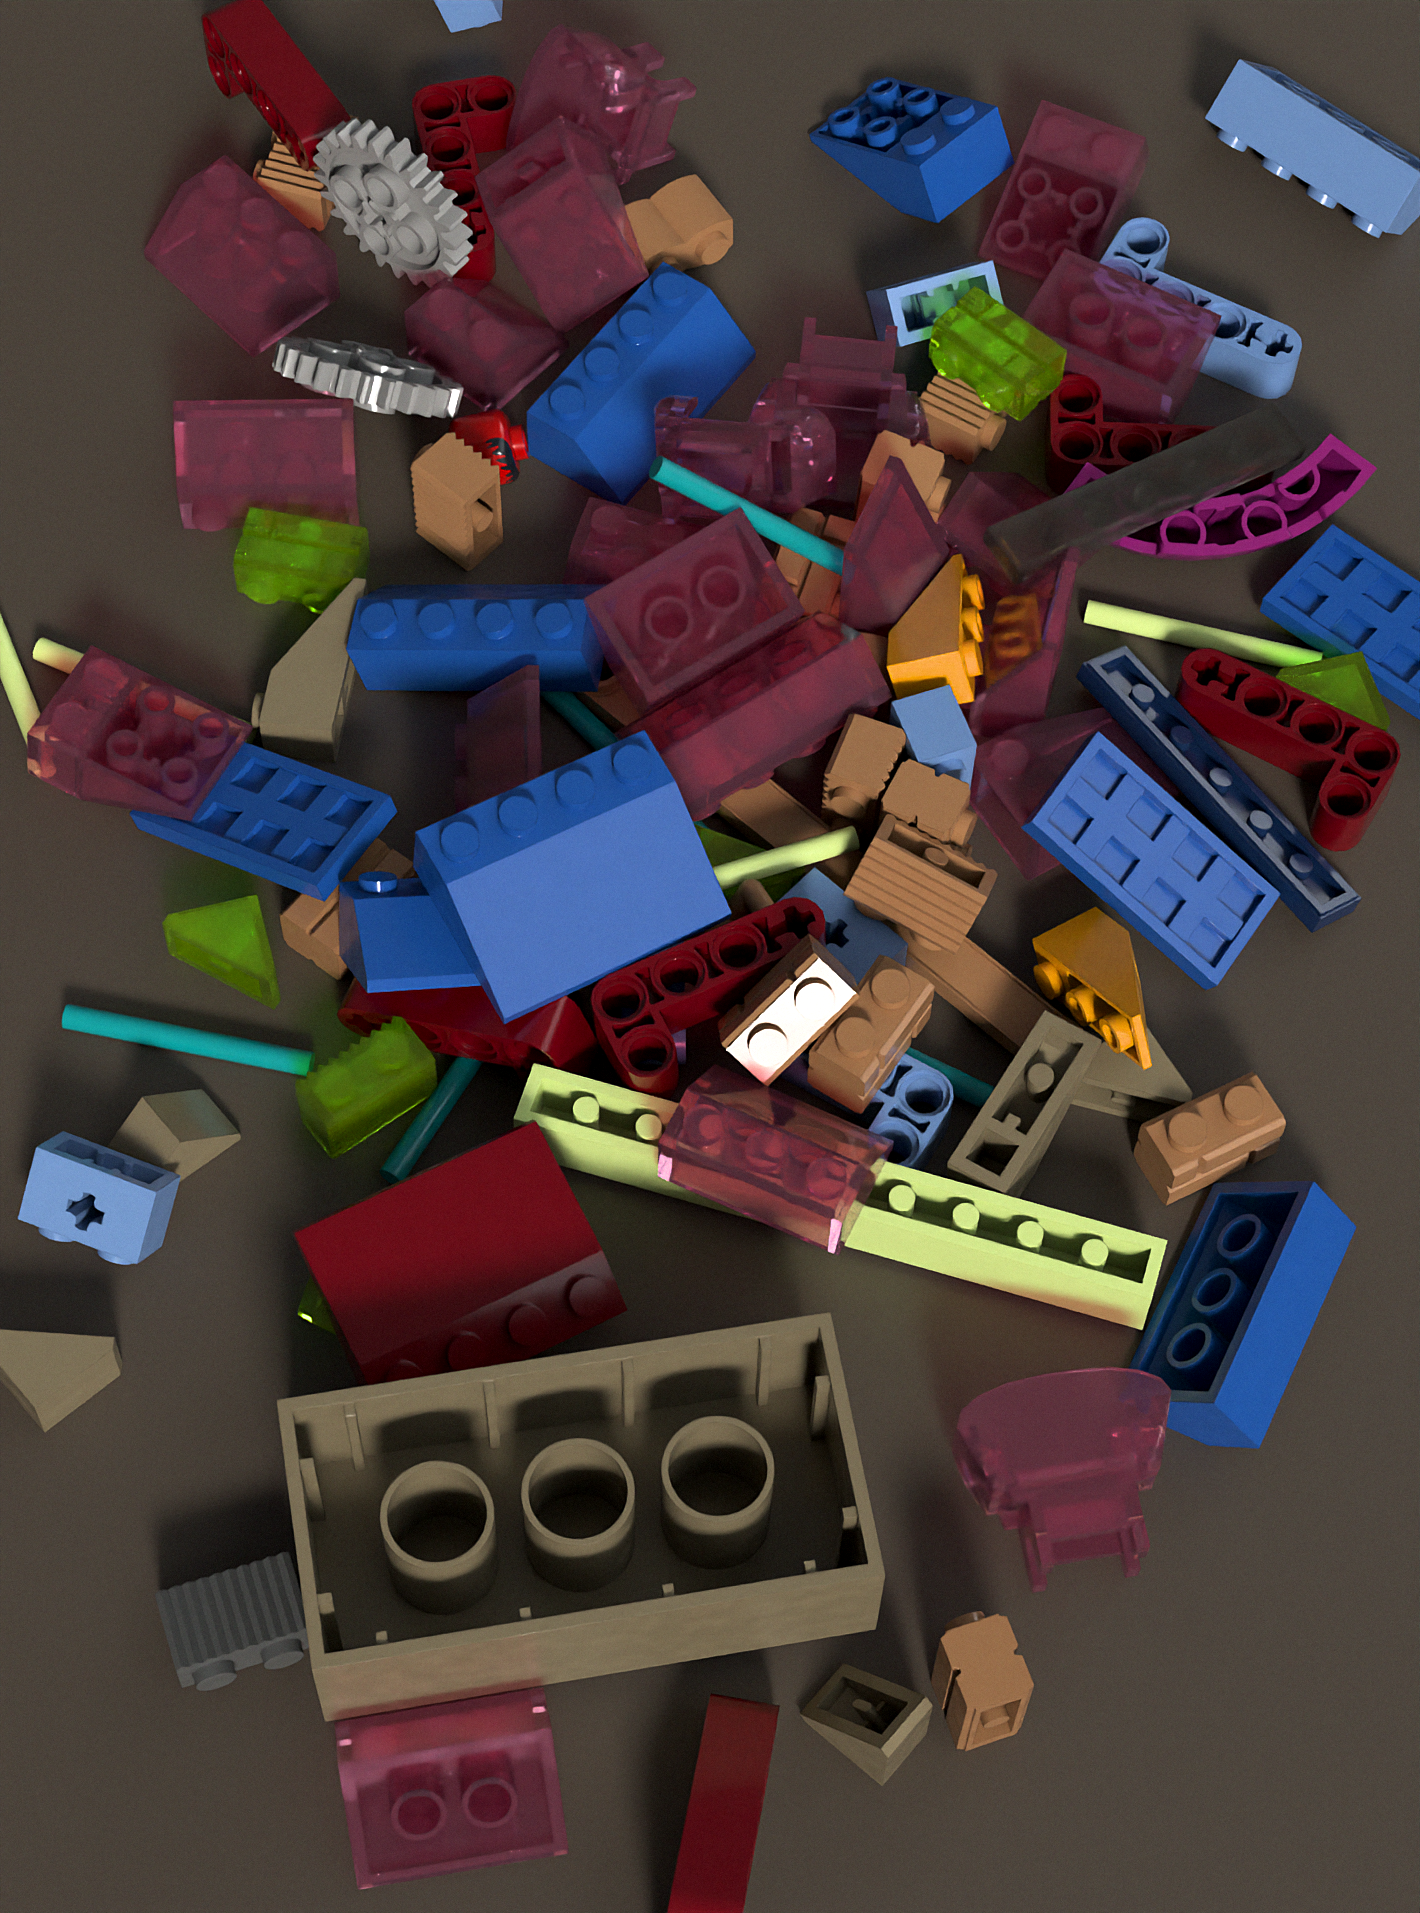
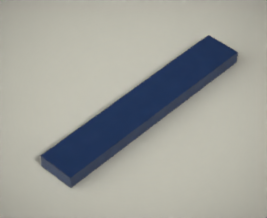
(1218, 788)

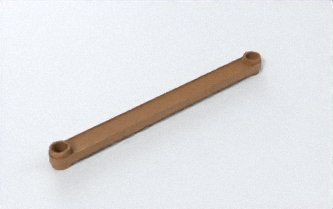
(774, 818)

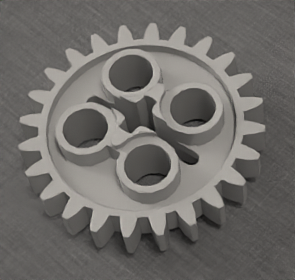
(393, 202)
(368, 376)

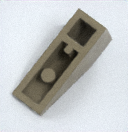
(311, 686)
(1024, 1108)

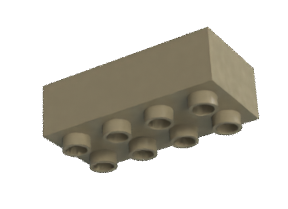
(579, 1516)

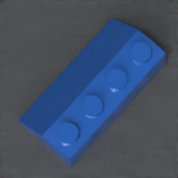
(600, 410)
(475, 636)
(397, 936)
(1243, 1306)

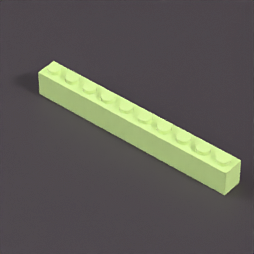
(905, 1217)

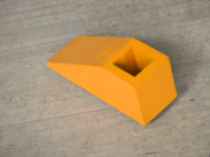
(940, 636)
(1095, 975)

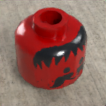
(496, 439)

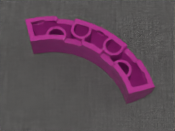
(1255, 520)

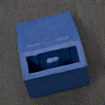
(917, 146)

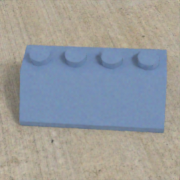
(1319, 145)

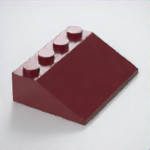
(461, 1264)

